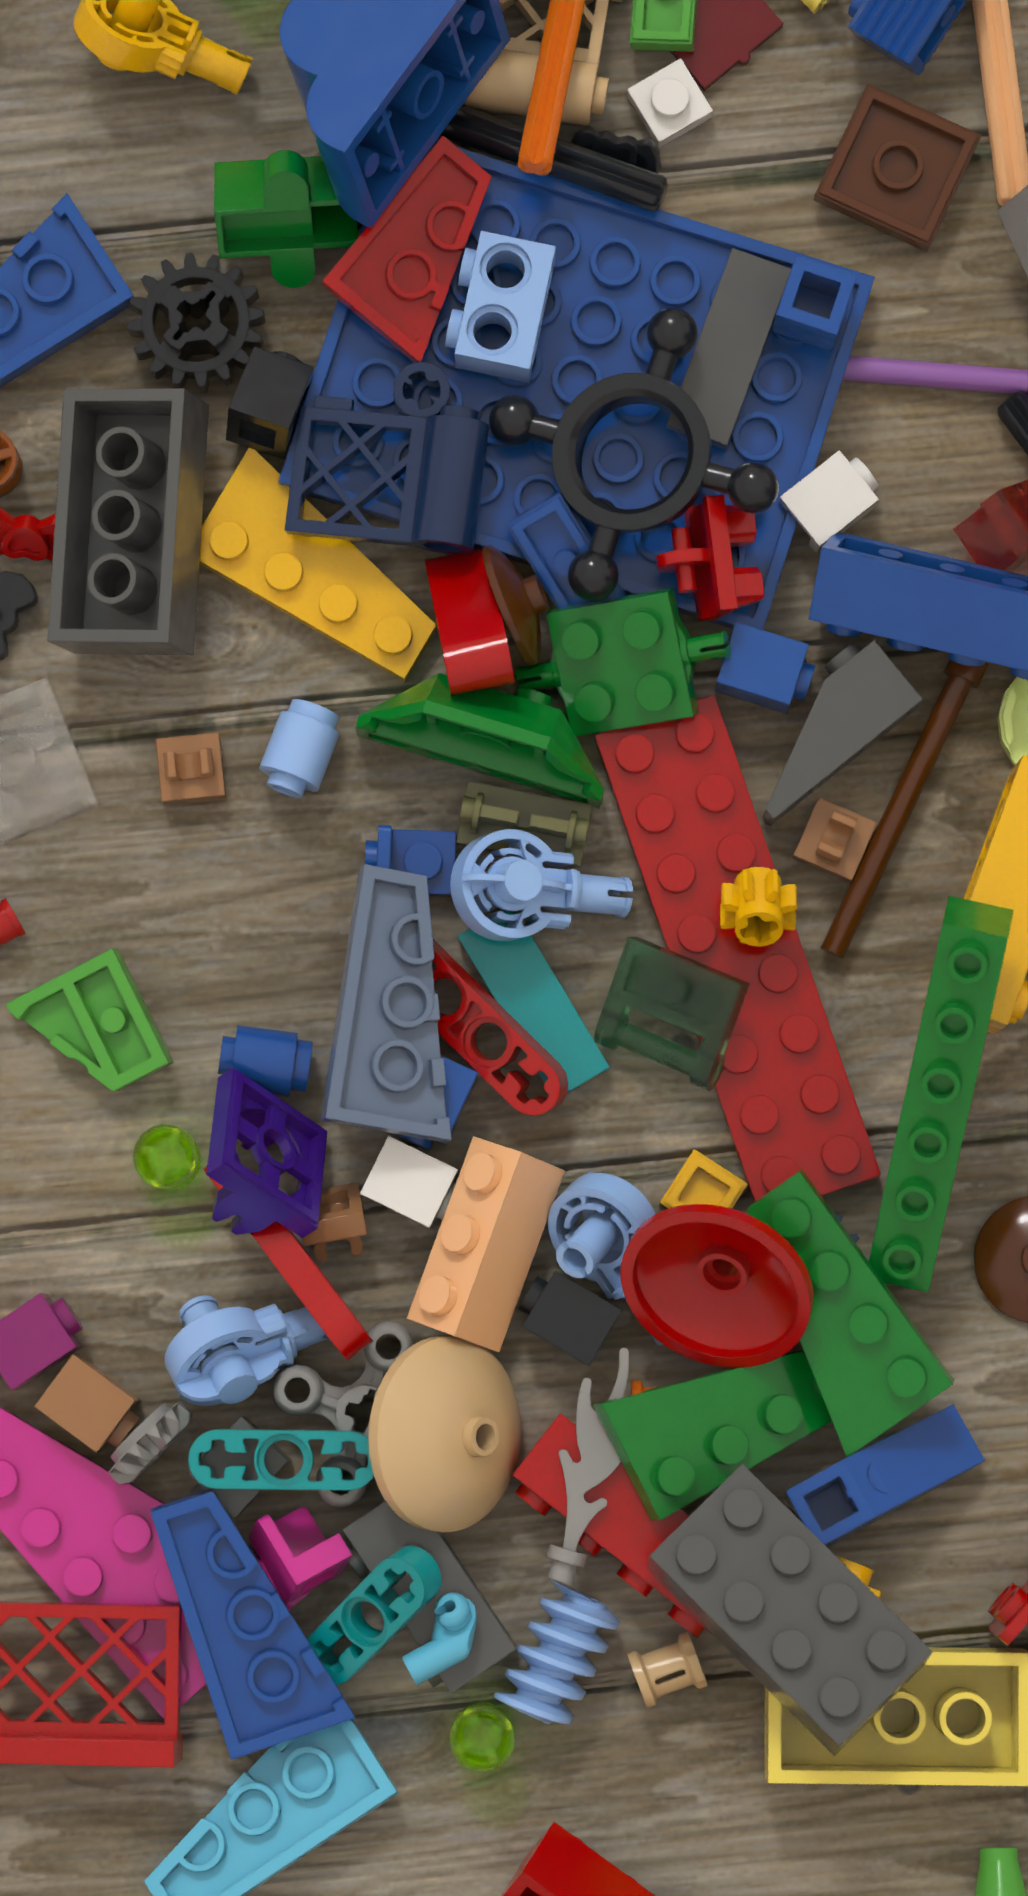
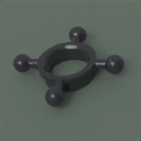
(516, 421)

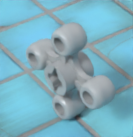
(334, 1403)

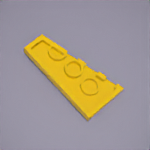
(308, 577)

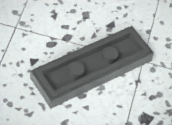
(732, 342)

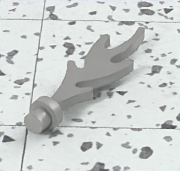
(596, 1464)

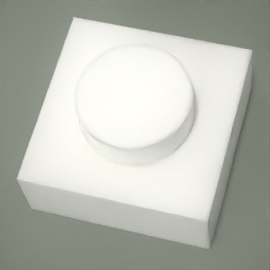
(669, 103)

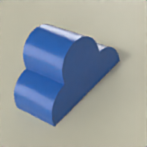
(385, 83)

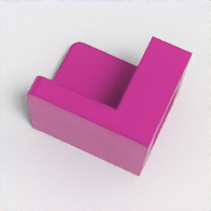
(298, 1553)

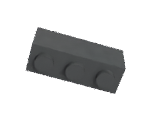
(382, 1534)

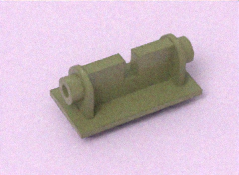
(554, 820)

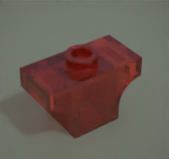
(999, 529)

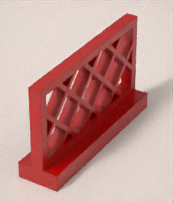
(94, 1741)

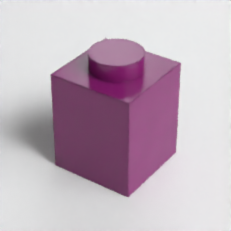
(36, 1339)

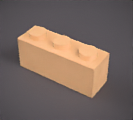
(486, 1244)

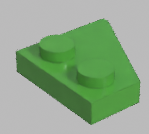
(98, 1021)

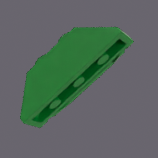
(488, 733)

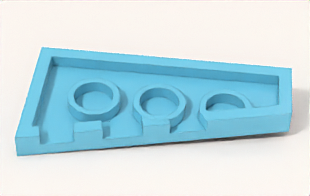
(277, 1814)

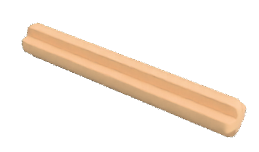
(1001, 97)

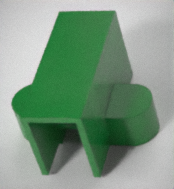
(279, 211)

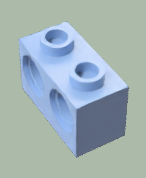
(515, 308)

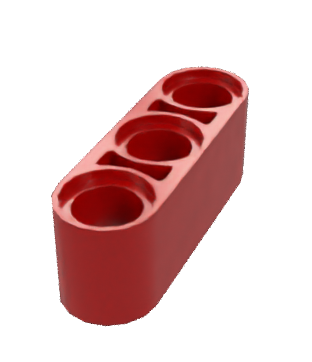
(468, 623)

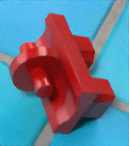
(705, 561)

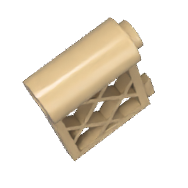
(510, 78)

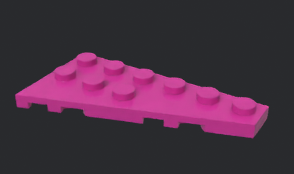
(92, 1544)

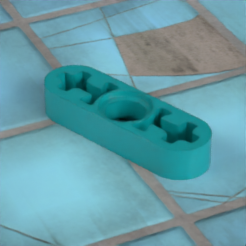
(235, 1443)
(395, 1610)

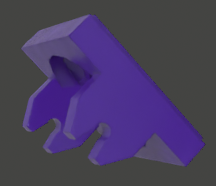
(259, 1120)

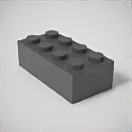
(128, 521)
(788, 1609)

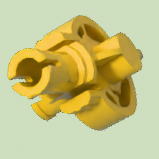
(156, 39)

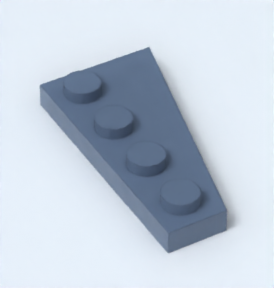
(386, 1033)

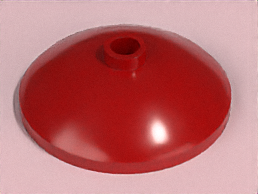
(717, 1285)

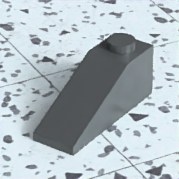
(850, 713)

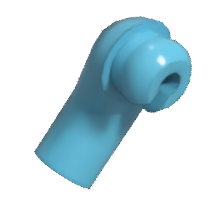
(450, 1639)

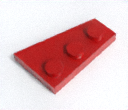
(407, 260)

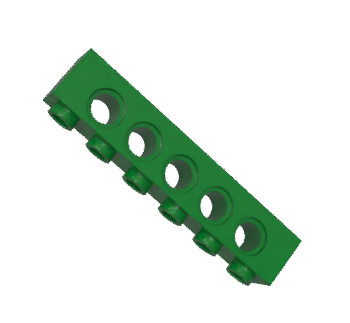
(939, 1091)

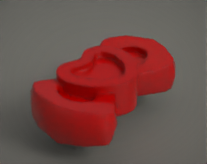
(26, 536)

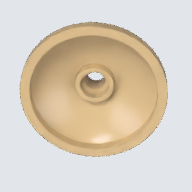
(444, 1434)

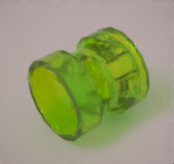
(157, 1154)
(477, 1744)

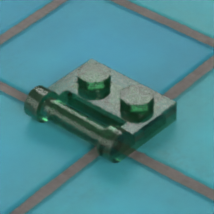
(679, 994)

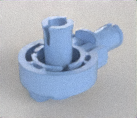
(527, 886)
(597, 1245)
(236, 1349)

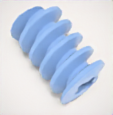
(559, 1656)

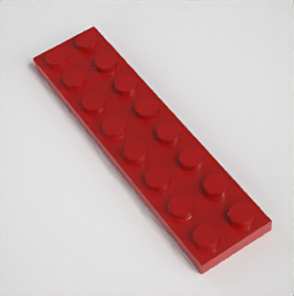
(781, 1068)

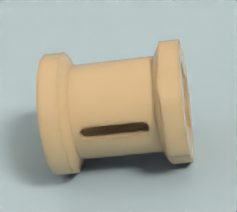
(667, 1669)

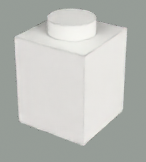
(831, 498)
(410, 1183)

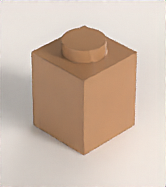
(90, 1405)

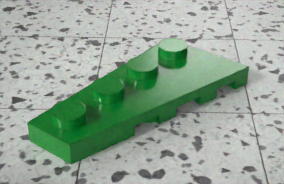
(858, 1338)
(699, 1431)

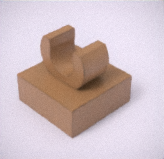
(191, 768)
(834, 840)
(339, 1218)

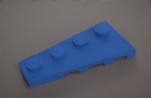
(55, 290)
(248, 1644)

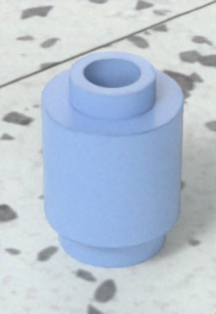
(300, 748)

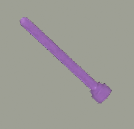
(936, 375)

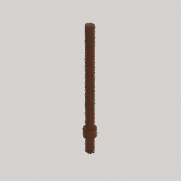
(901, 805)

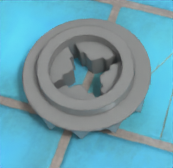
(149, 1441)

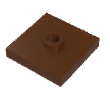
(897, 167)

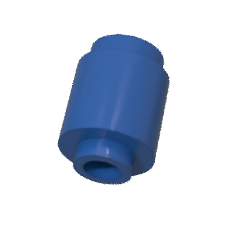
(268, 1058)

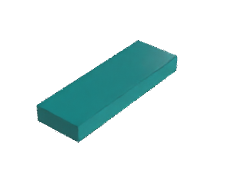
(535, 999)

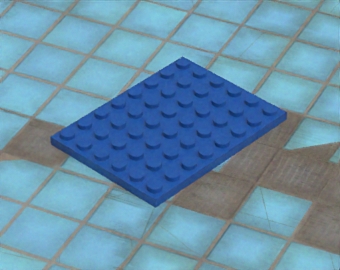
(607, 283)

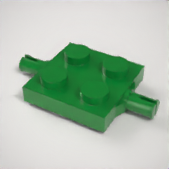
(623, 662)

